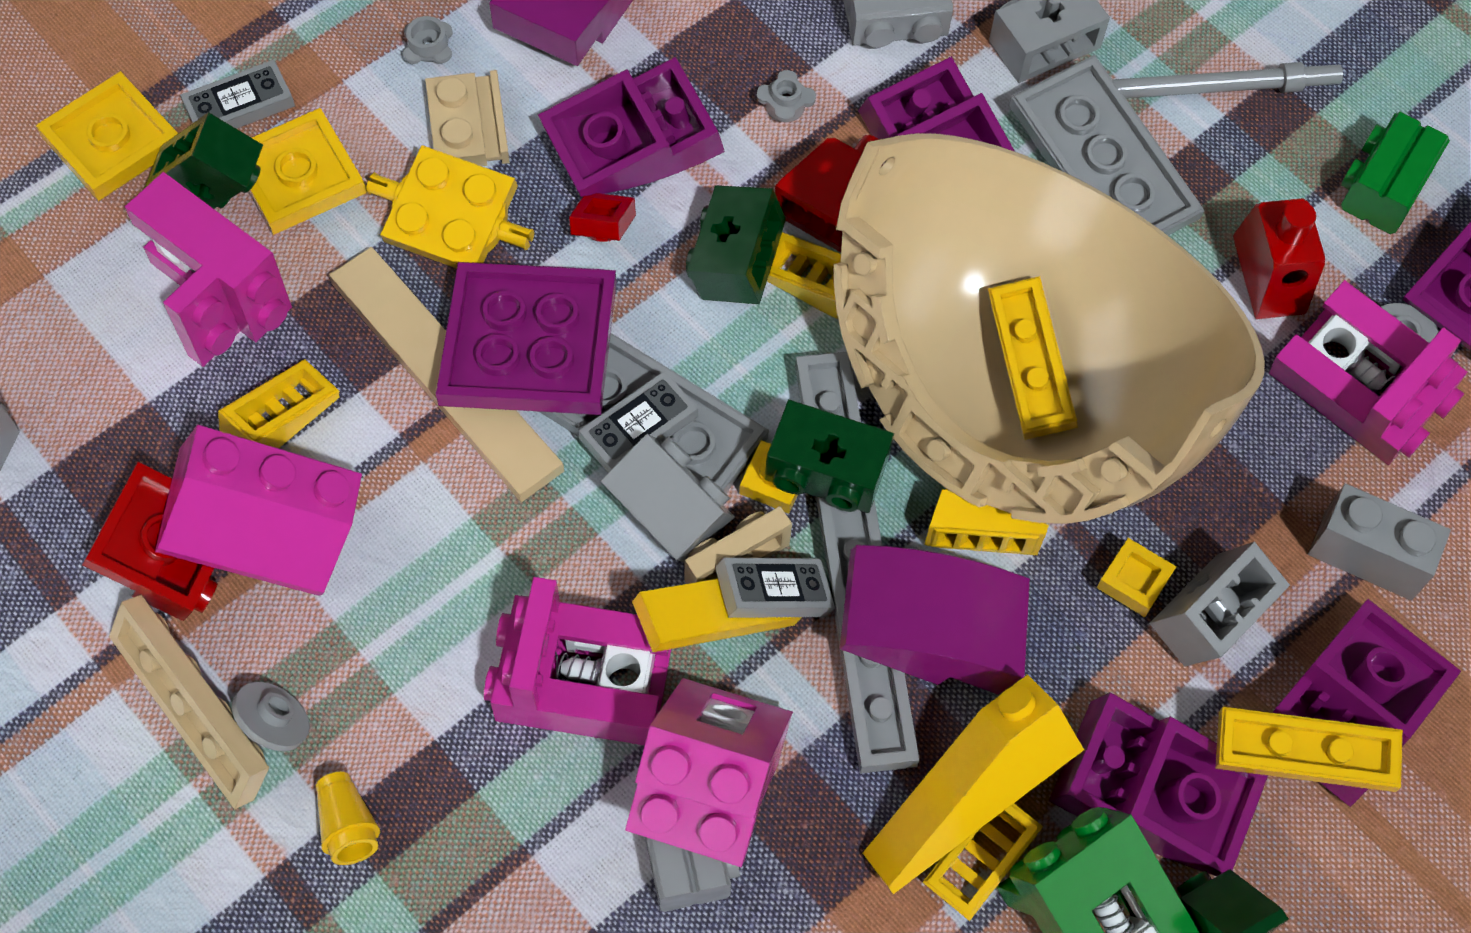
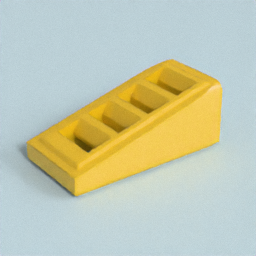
(809, 288)
(245, 416)
(985, 528)
(959, 901)

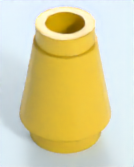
(345, 821)

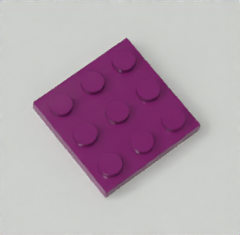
(527, 338)

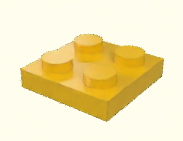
(107, 135)
(303, 172)

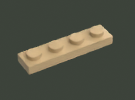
(189, 702)

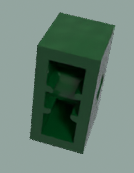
(210, 160)
(736, 244)
(810, 436)

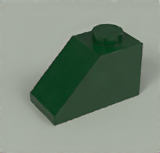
(1229, 905)

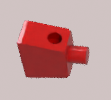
(816, 188)
(1280, 257)

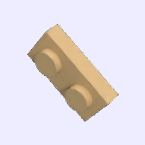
(755, 537)

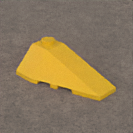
(986, 770)

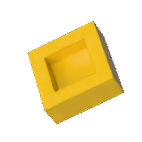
(757, 488)
(1136, 577)

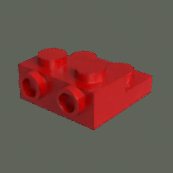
(128, 545)

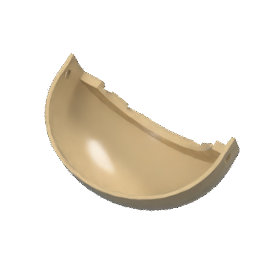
(1141, 327)

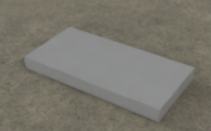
(1097, 137)
(717, 441)

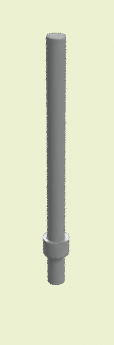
(1287, 77)

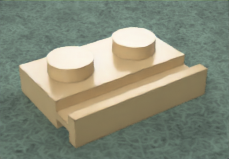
(468, 117)

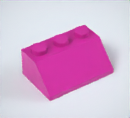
(257, 510)

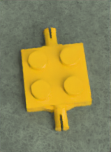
(449, 209)

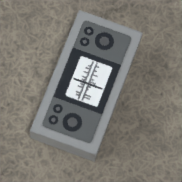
(242, 96)
(653, 409)
(774, 587)

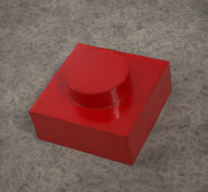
(602, 217)

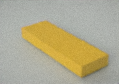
(1032, 358)
(694, 615)
(1309, 749)

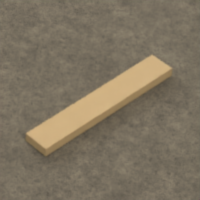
(418, 343)

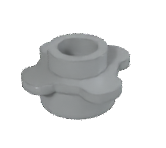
(426, 30)
(782, 107)

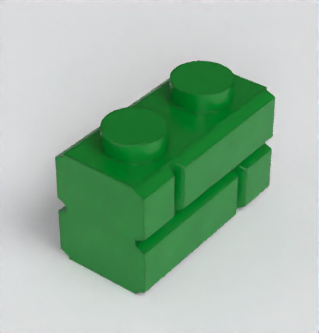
(1393, 173)

